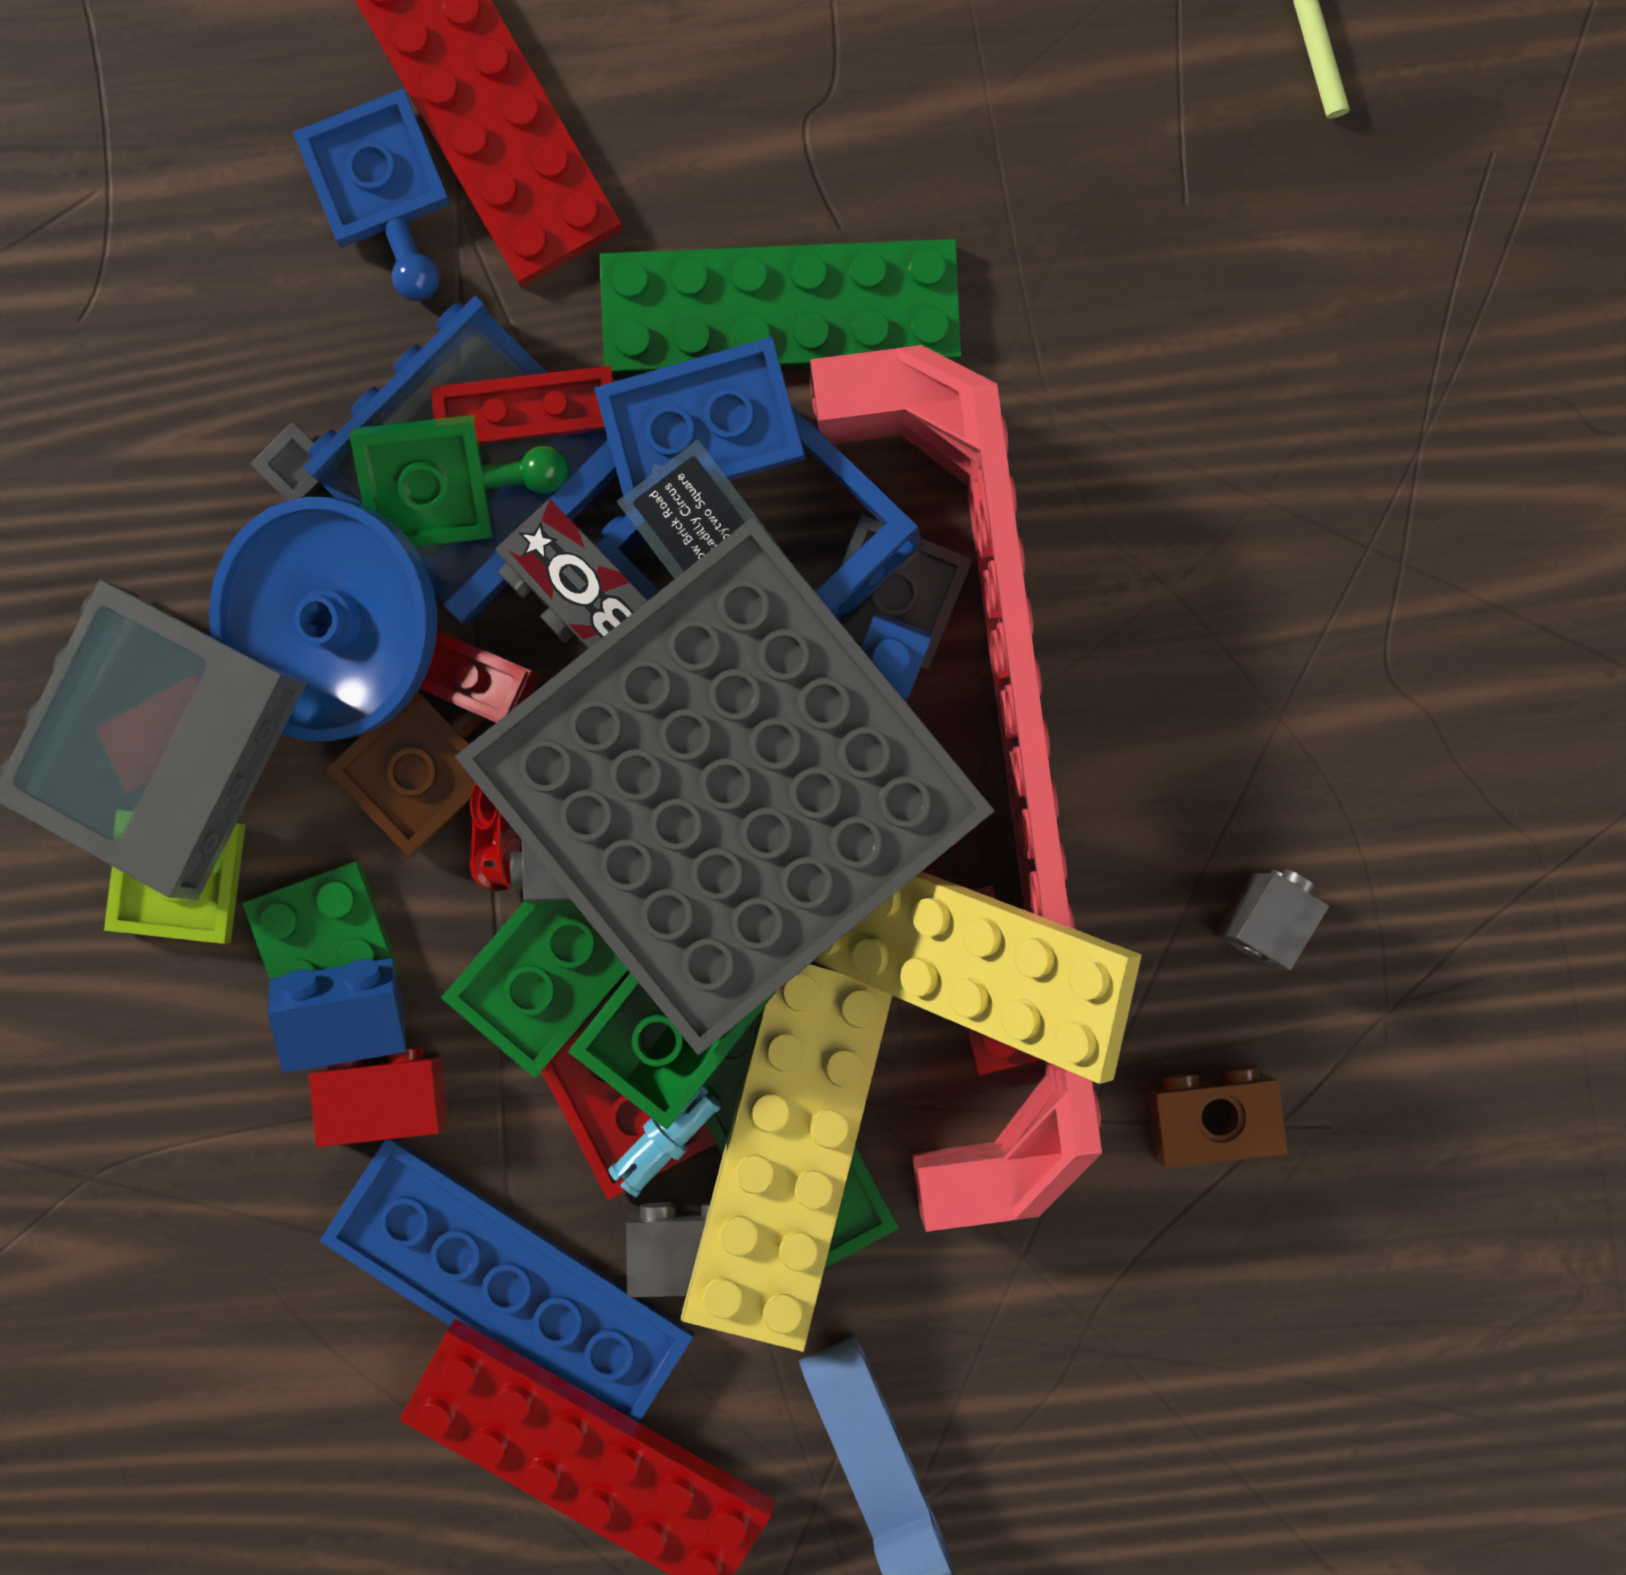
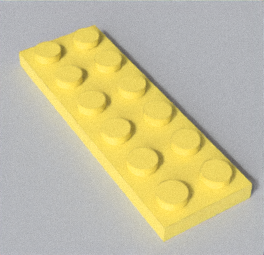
(996, 972)
(787, 1159)

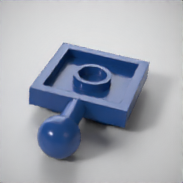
(375, 179)

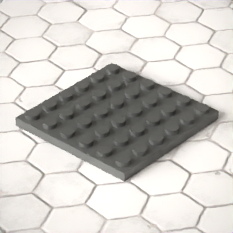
(724, 785)

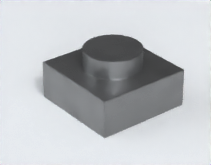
(284, 461)

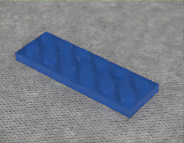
(505, 1279)

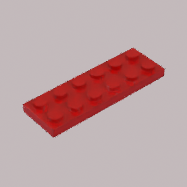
(495, 130)
(585, 1457)

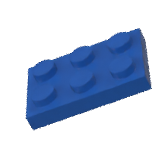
(723, 399)

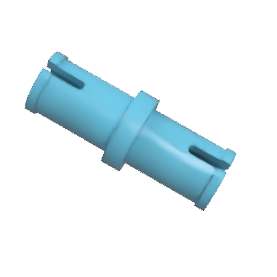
(661, 1145)

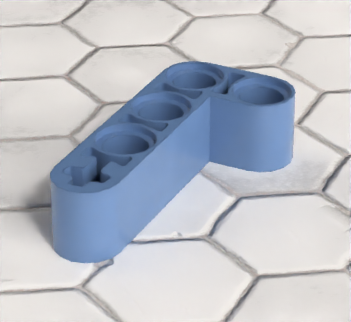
(875, 1462)

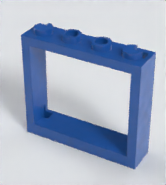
(853, 580)

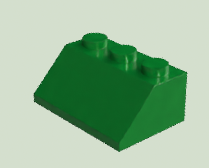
(646, 1056)

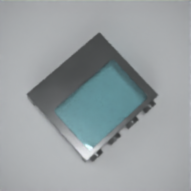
(147, 742)

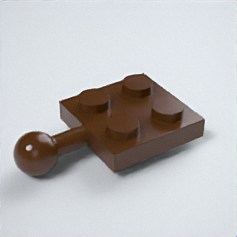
(409, 772)

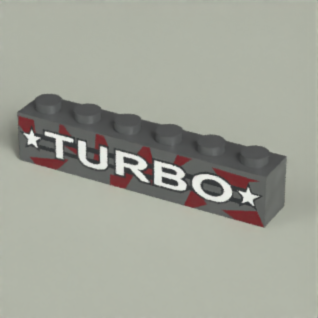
(568, 575)

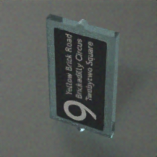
(686, 508)

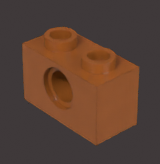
(1251, 1130)

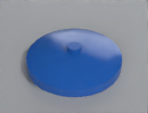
(333, 602)

